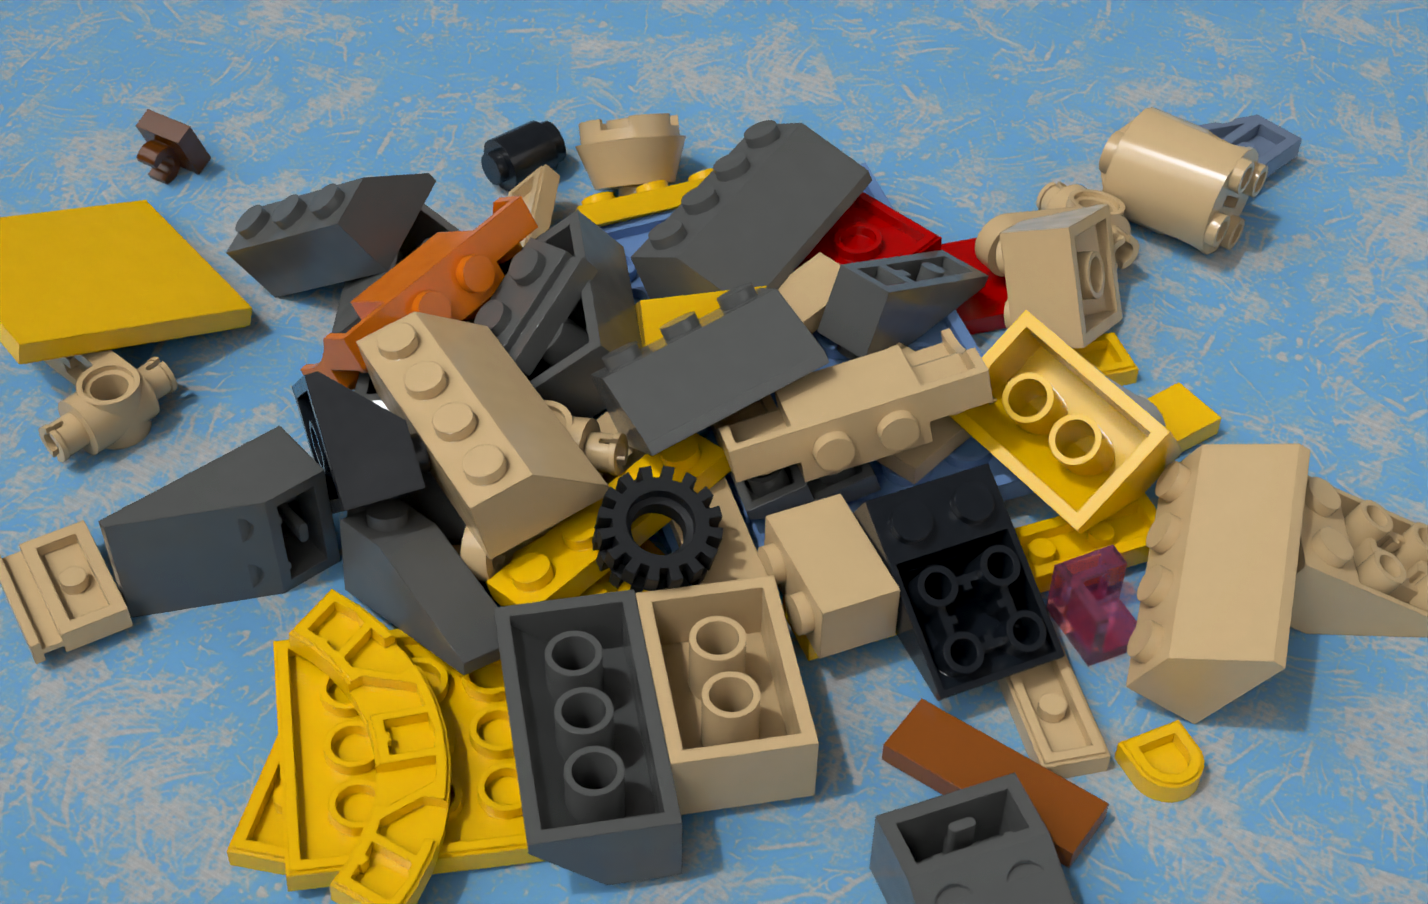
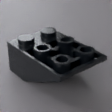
(963, 582)

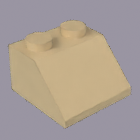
(1062, 273)

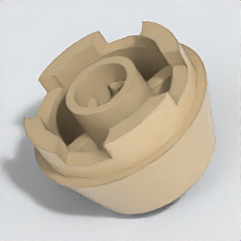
(631, 151)

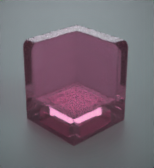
(1088, 604)

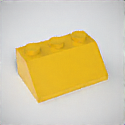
(1066, 427)

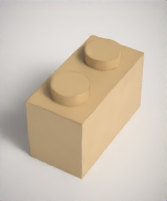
(829, 576)

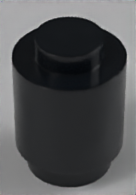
(521, 151)

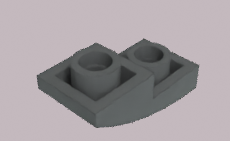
(788, 489)

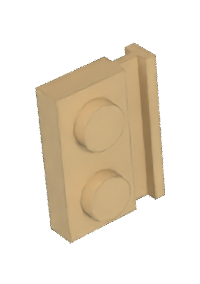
(62, 591)

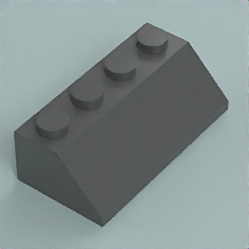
(752, 214)
(589, 738)

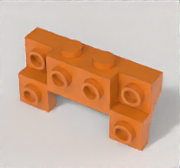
(442, 278)

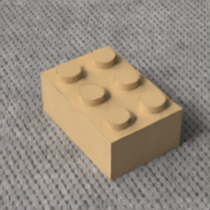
(729, 694)

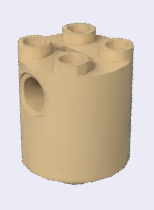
(1181, 179)

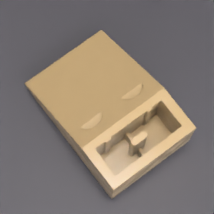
(1359, 568)

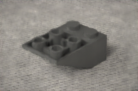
(225, 530)
(968, 850)

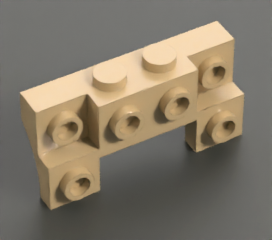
(854, 411)

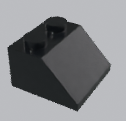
(358, 444)

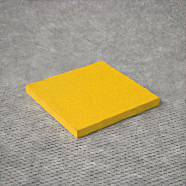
(105, 283)
(332, 769)

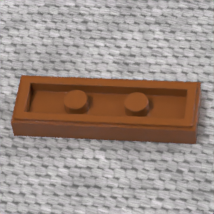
(955, 756)

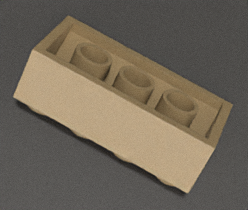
(483, 426)
(1219, 576)

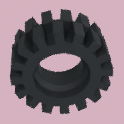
(663, 497)

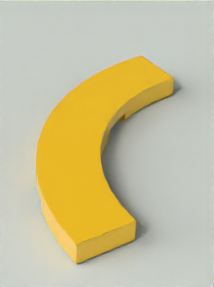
(408, 747)

